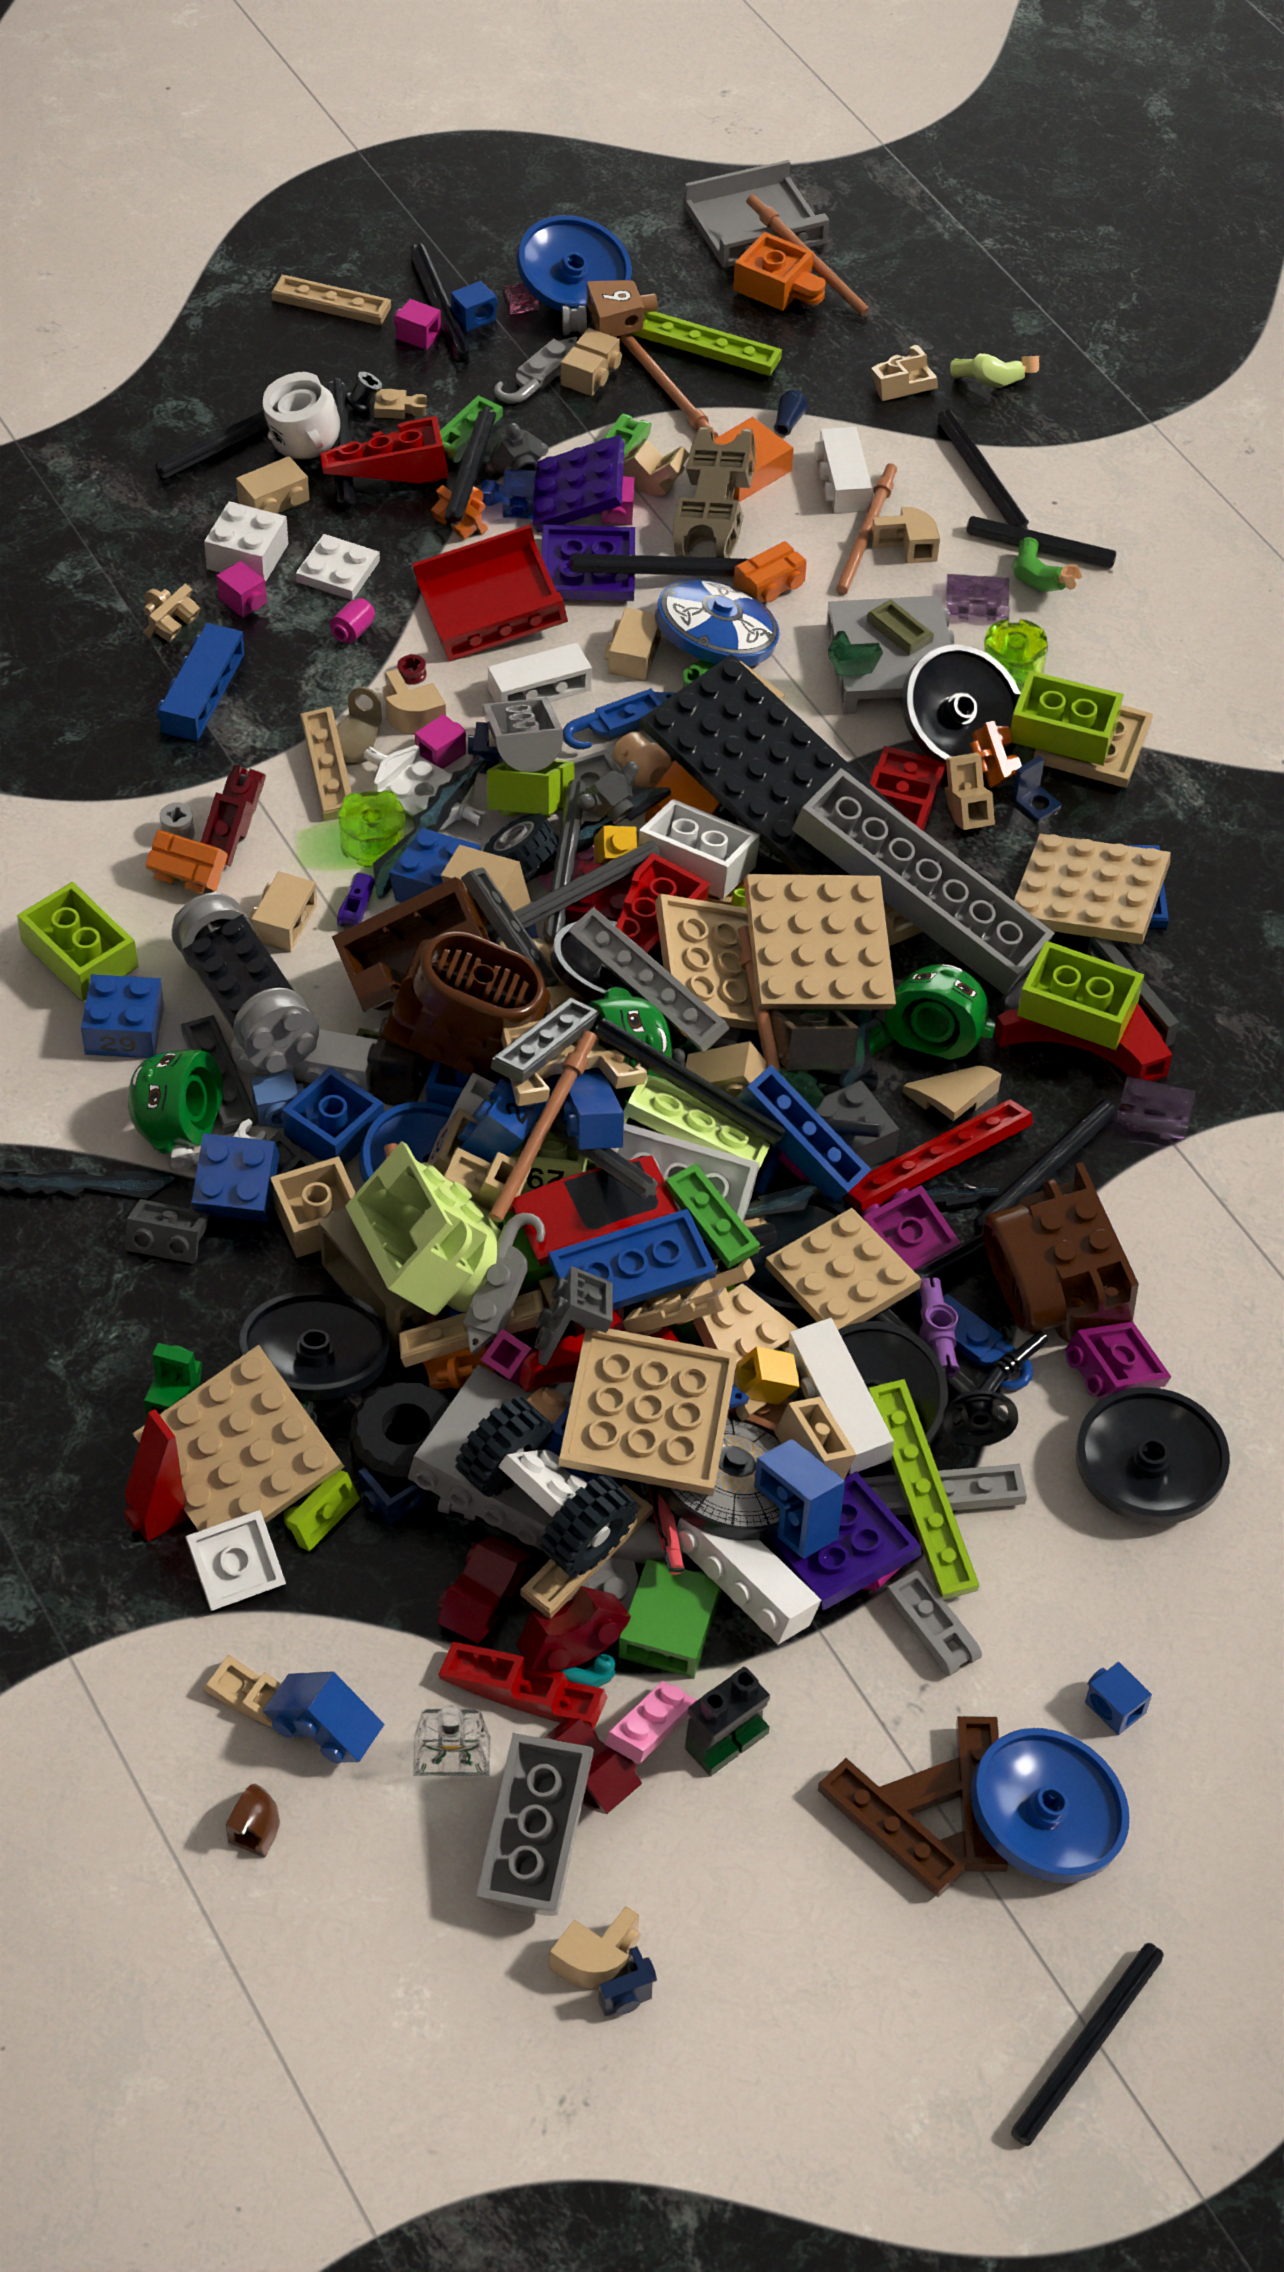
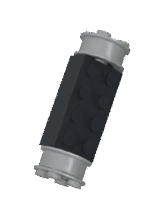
(245, 982)

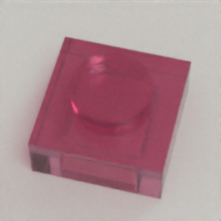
(519, 298)

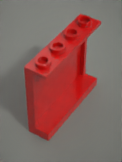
(489, 593)

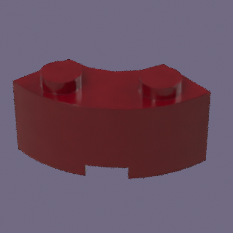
(490, 1575)
(575, 1632)
(611, 1773)

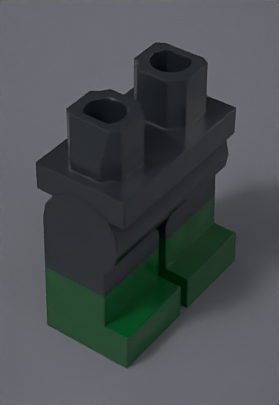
(727, 1721)

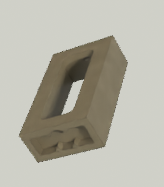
(356, 1273)

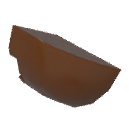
(254, 1821)

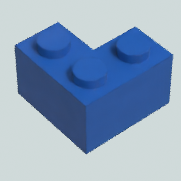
(805, 1493)
(325, 1710)

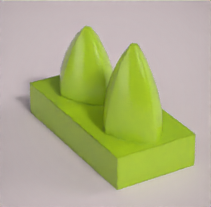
(321, 1510)

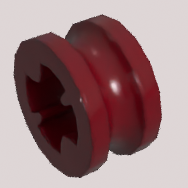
(415, 662)

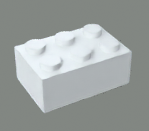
(703, 845)

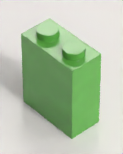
(670, 1619)

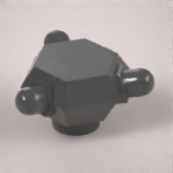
(516, 451)
(611, 794)

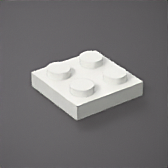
(337, 567)
(235, 1560)

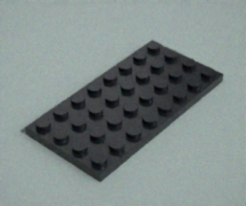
(751, 757)

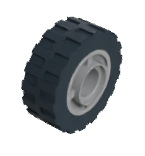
(525, 840)

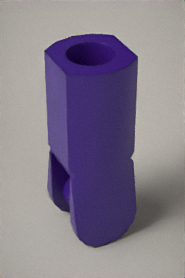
(356, 900)

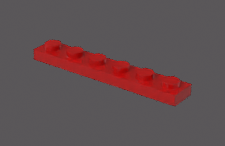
(939, 1154)

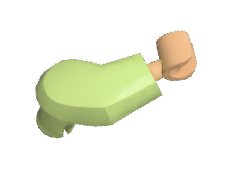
(993, 371)

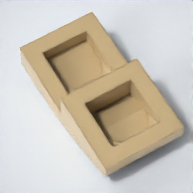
(242, 1689)

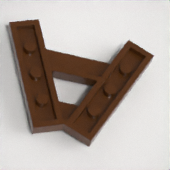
(888, 1810)

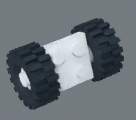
(585, 1515)

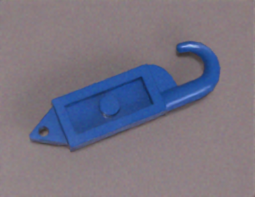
(614, 717)
(982, 1342)

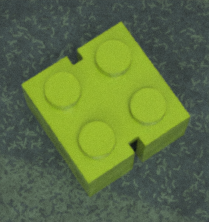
(528, 792)

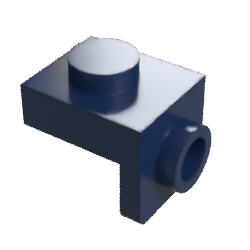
(479, 745)
(628, 1991)

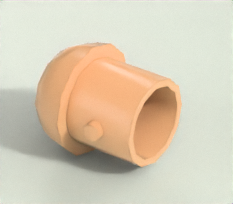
(650, 757)

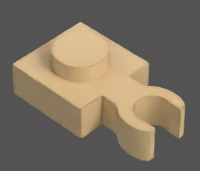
(395, 403)

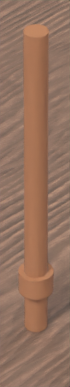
(770, 218)
(696, 417)
(882, 491)
(762, 1015)
(573, 1067)

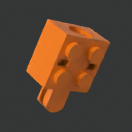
(778, 273)

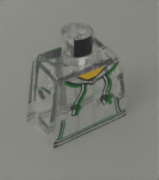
(451, 1743)

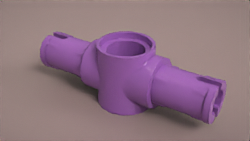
(938, 1325)

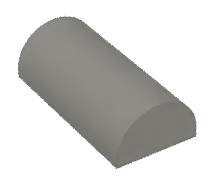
(525, 732)
(534, 1824)

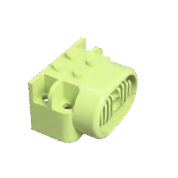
(674, 1113)
(424, 1233)

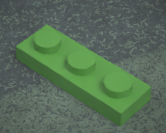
(712, 1215)

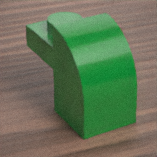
(174, 1378)

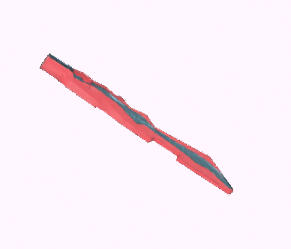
(666, 1531)

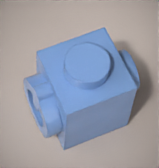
(272, 1094)

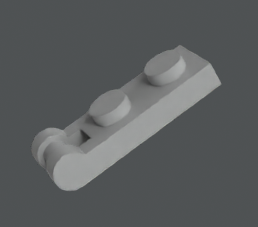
(933, 1621)

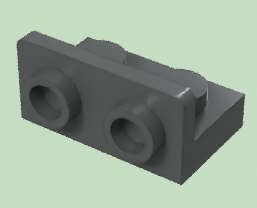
(165, 1231)

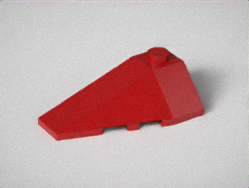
(405, 455)
(650, 880)
(155, 1482)

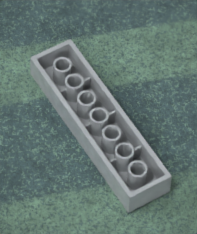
(923, 880)

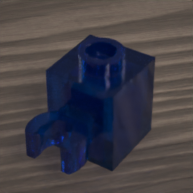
(515, 493)

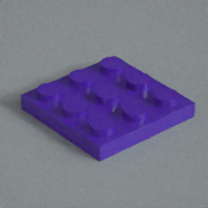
(579, 483)
(564, 540)
(867, 1547)

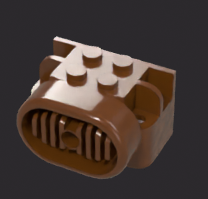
(383, 946)
(461, 999)
(1060, 1260)

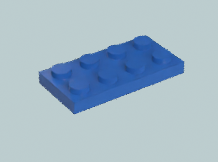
(642, 1258)

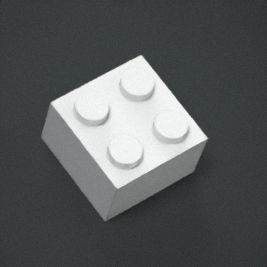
(248, 536)

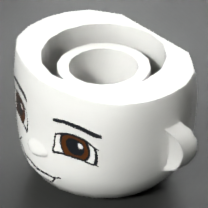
(301, 416)

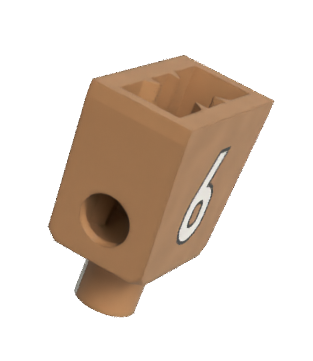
(618, 306)

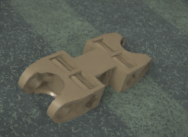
(712, 511)

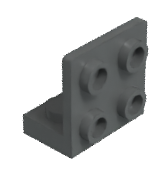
(575, 1298)

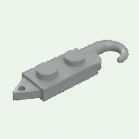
(537, 371)
(496, 1298)

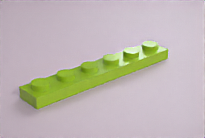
(709, 343)
(925, 1493)

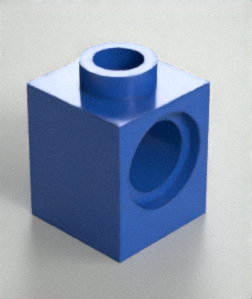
(474, 305)
(1117, 1697)

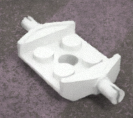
(410, 774)

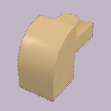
(651, 470)
(910, 529)
(412, 708)
(966, 795)
(480, 1177)
(591, 1960)

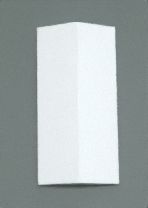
(729, 1173)

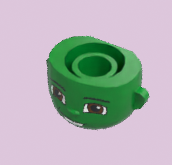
(940, 1012)
(640, 1020)
(175, 1098)

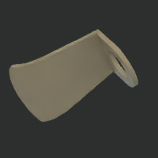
(360, 726)

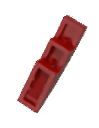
(513, 1683)

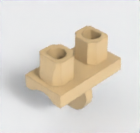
(166, 608)

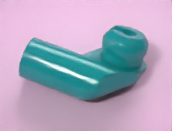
(595, 1675)

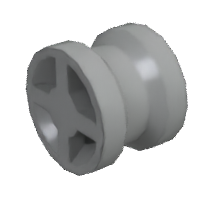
(574, 320)
(178, 820)

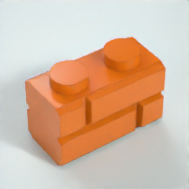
(771, 573)
(186, 861)

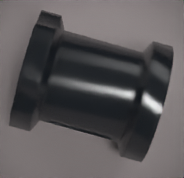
(363, 391)

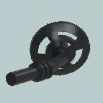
(980, 1407)

